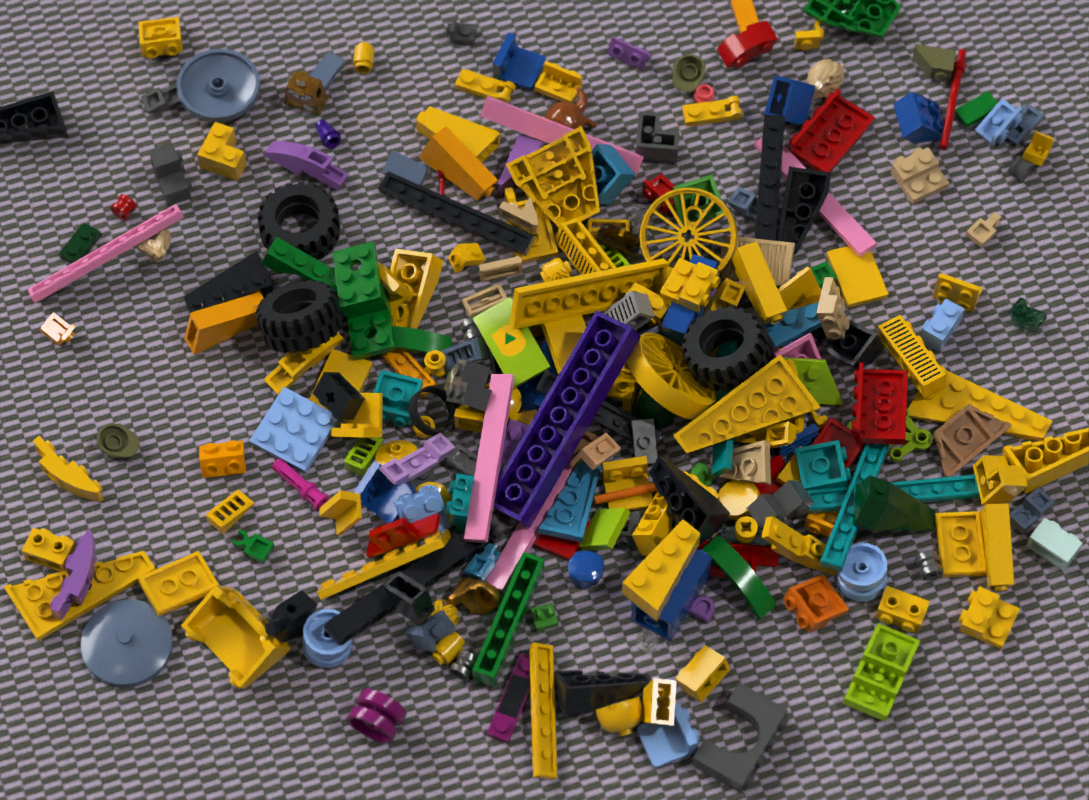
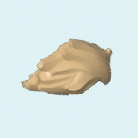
(826, 77)
(156, 245)

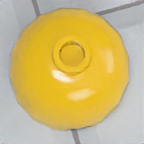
(621, 716)

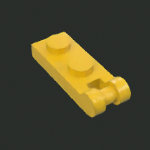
(484, 86)
(712, 111)

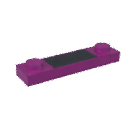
(512, 701)

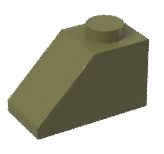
(935, 62)

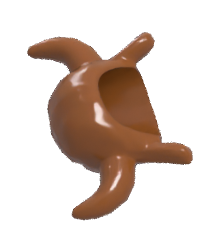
(571, 114)

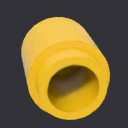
(363, 58)
(448, 648)

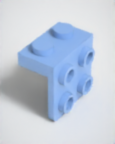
(999, 121)
(669, 742)

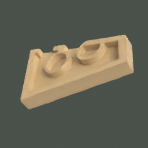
(750, 464)

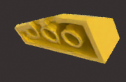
(420, 275)

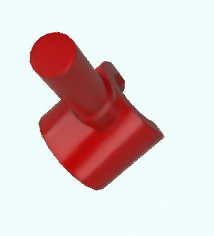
(441, 181)

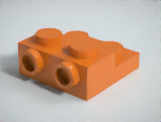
(814, 603)

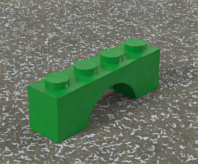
(288, 259)

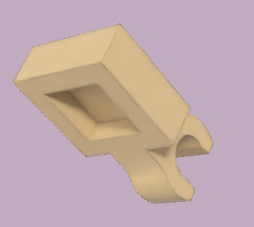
(983, 231)

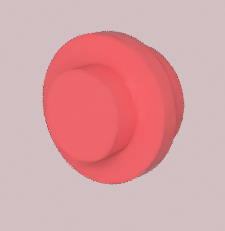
(703, 93)

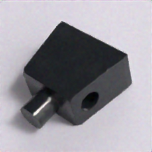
(409, 598)
(290, 616)

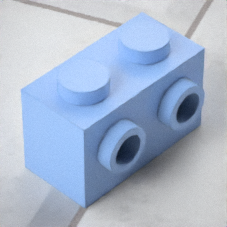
(942, 325)

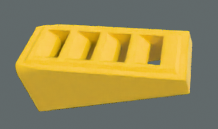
(225, 525)

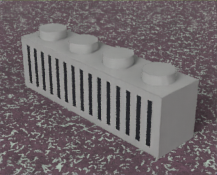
(632, 310)

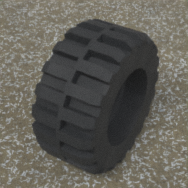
(300, 200)
(299, 316)
(715, 329)

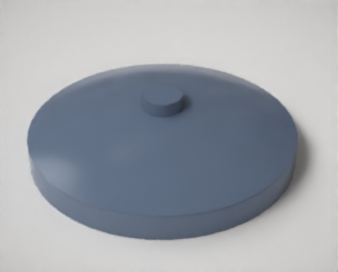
(218, 85)
(126, 643)

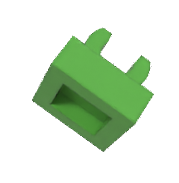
(702, 473)
(544, 617)

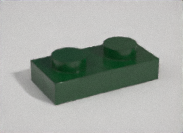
(80, 243)

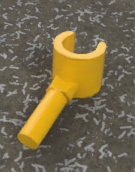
(820, 421)

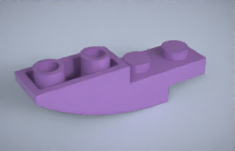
(307, 159)
(80, 570)

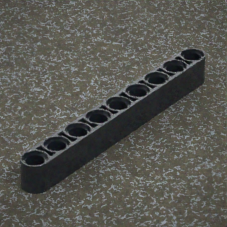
(425, 572)

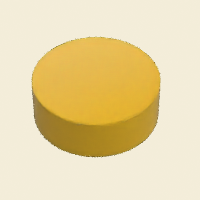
(427, 420)

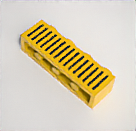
(582, 248)
(913, 356)

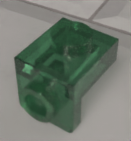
(1025, 316)

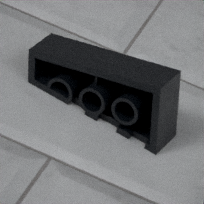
(32, 119)
(236, 282)

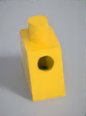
(659, 704)

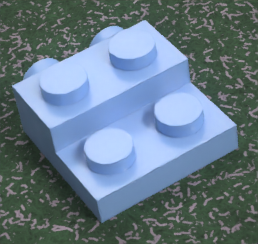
(421, 505)

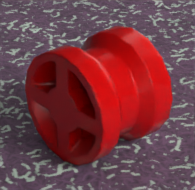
(123, 207)

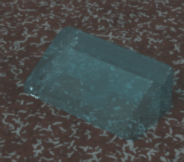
(728, 535)

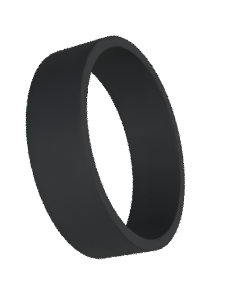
(416, 419)

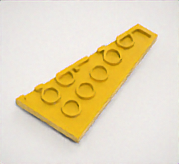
(961, 392)
(758, 402)
(390, 561)
(109, 580)

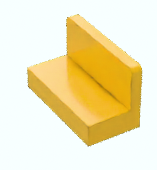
(344, 508)

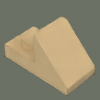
(523, 218)

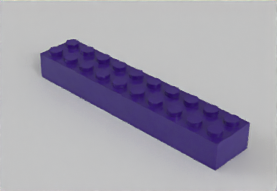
(563, 418)

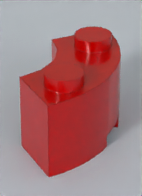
(741, 48)

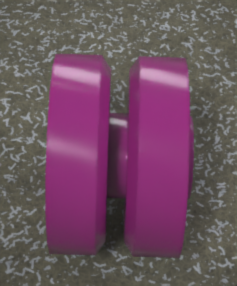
(376, 716)

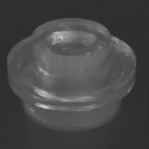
(647, 635)

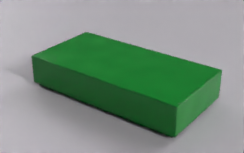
(976, 109)

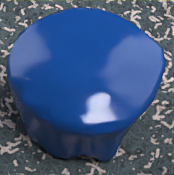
(585, 569)

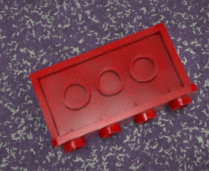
(830, 133)
(880, 406)

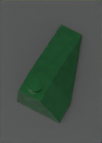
(886, 507)

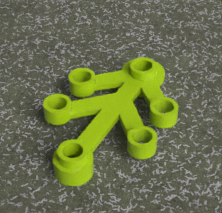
(911, 438)

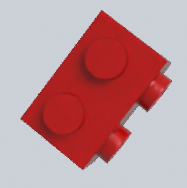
(656, 188)

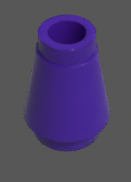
(328, 135)

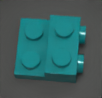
(396, 393)
(823, 466)
(459, 507)

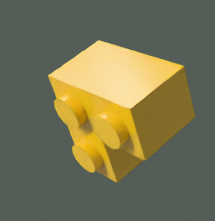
(219, 154)
(998, 480)

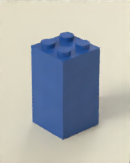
(680, 600)

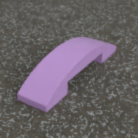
(419, 461)

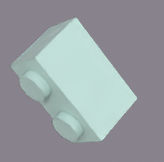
(1054, 544)

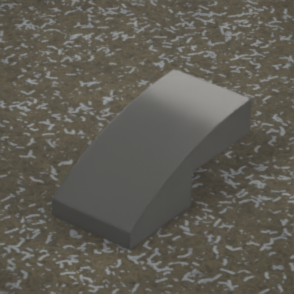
(161, 100)

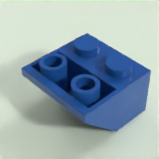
(790, 99)
(919, 118)

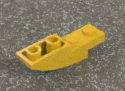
(294, 365)
(68, 476)
(794, 546)

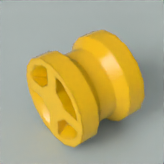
(748, 534)

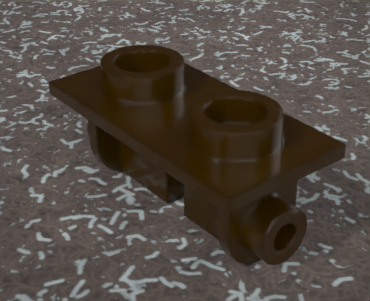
(609, 236)

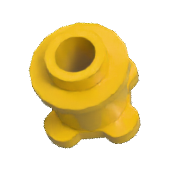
(435, 363)

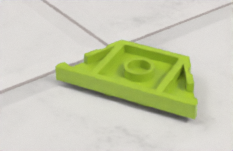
(818, 380)

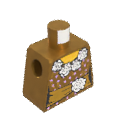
(305, 93)

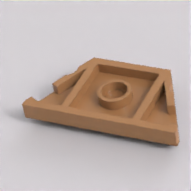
(966, 436)

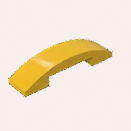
(726, 295)

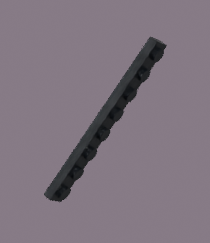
(769, 177)
(457, 213)

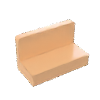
(597, 452)

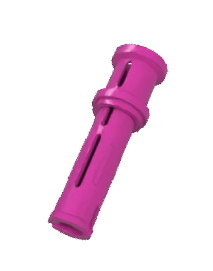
(307, 490)

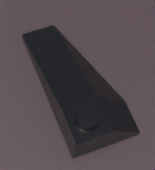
(802, 202)
(857, 345)
(688, 499)
(586, 693)

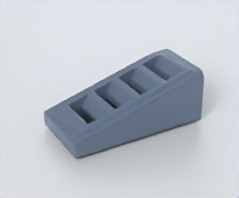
(476, 348)

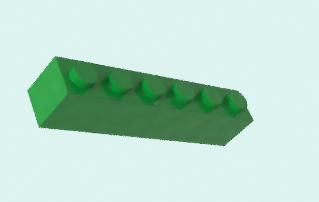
(508, 619)

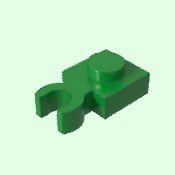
(256, 548)

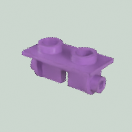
(628, 53)

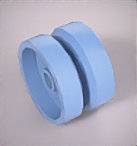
(863, 573)
(319, 646)

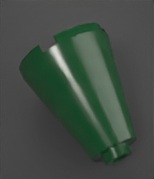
(647, 408)

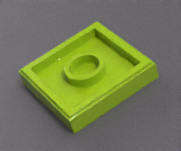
(604, 529)

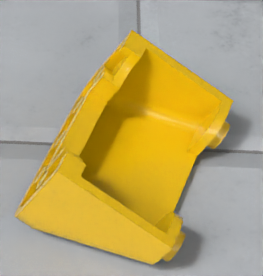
(235, 635)

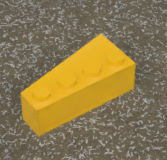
(1050, 458)
(661, 570)

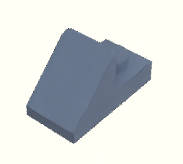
(434, 629)

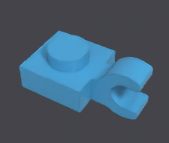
(483, 564)

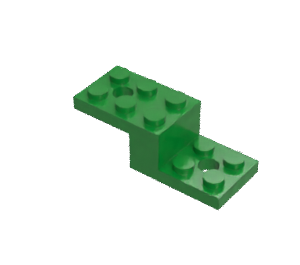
(364, 301)

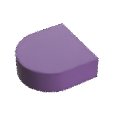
(702, 609)

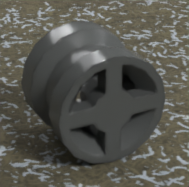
(1020, 168)

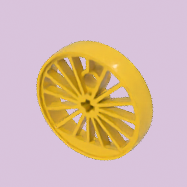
(689, 226)
(664, 375)

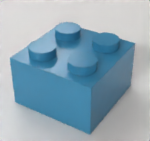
(611, 173)

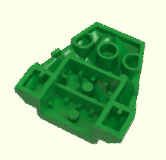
(861, 16)

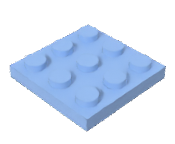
(294, 430)

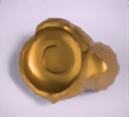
(476, 596)

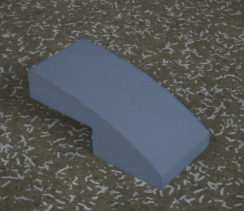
(328, 68)
(1030, 120)
(744, 203)
(1030, 510)

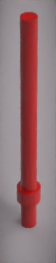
(958, 69)

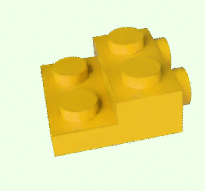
(160, 37)
(690, 284)
(988, 617)

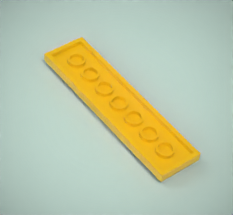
(582, 293)

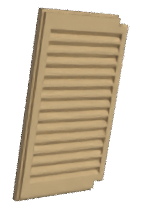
(776, 254)

